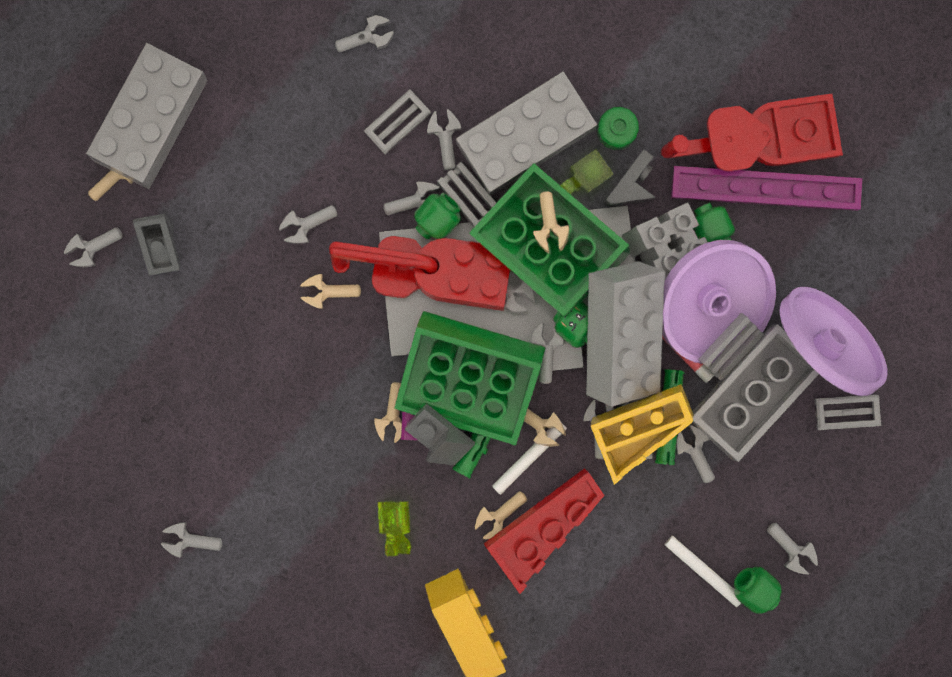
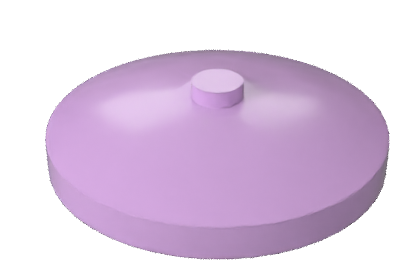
(710, 291)
(833, 341)

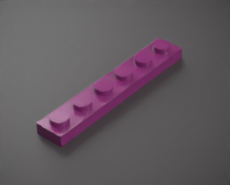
(766, 188)

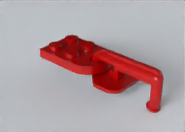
(772, 134)
(464, 277)

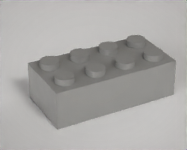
(147, 116)
(526, 133)
(624, 333)
(754, 394)

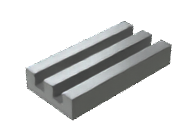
(385, 148)
(452, 176)
(733, 349)
(820, 413)

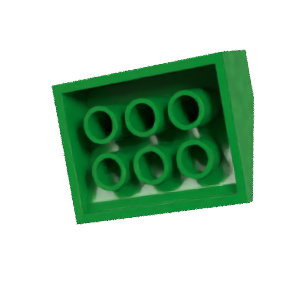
(561, 275)
(470, 376)

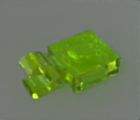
(588, 173)
(395, 522)

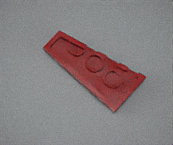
(536, 533)

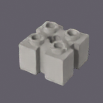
(665, 239)

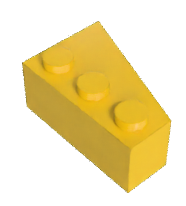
(640, 428)
(464, 627)

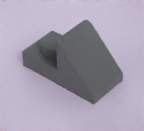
(627, 189)
(157, 243)
(440, 436)

